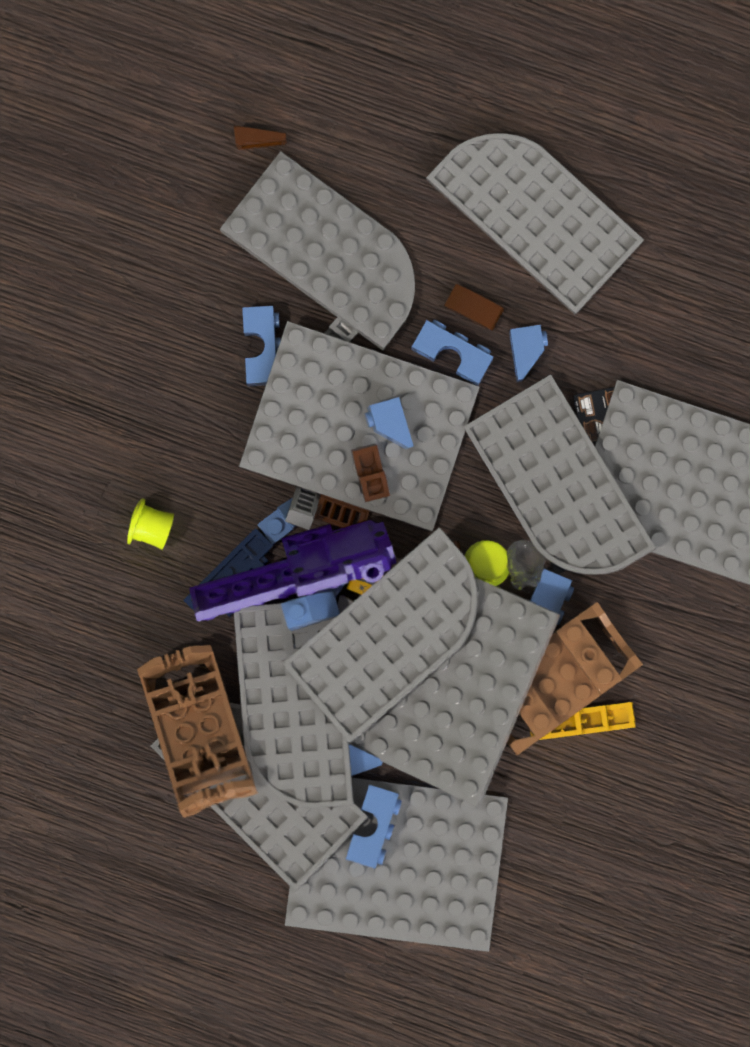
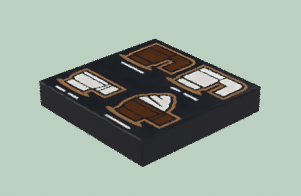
(591, 410)

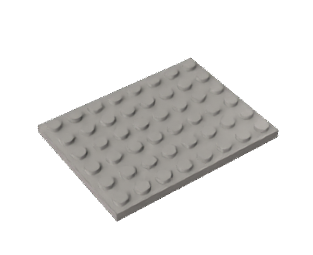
(317, 415)
(682, 477)
(464, 711)
(432, 881)

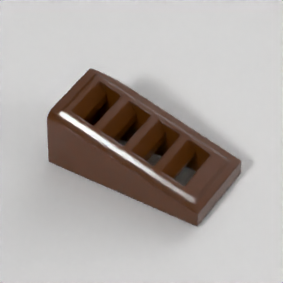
(257, 138)
(321, 507)

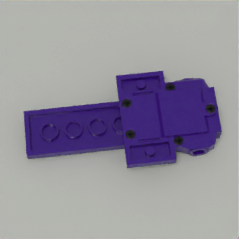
(313, 563)

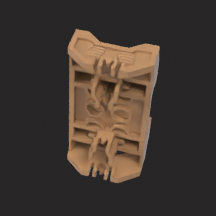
(571, 676)
(197, 731)

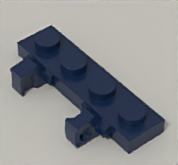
(244, 557)

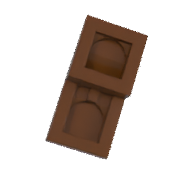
(474, 307)
(370, 472)

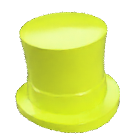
(149, 525)
(488, 561)

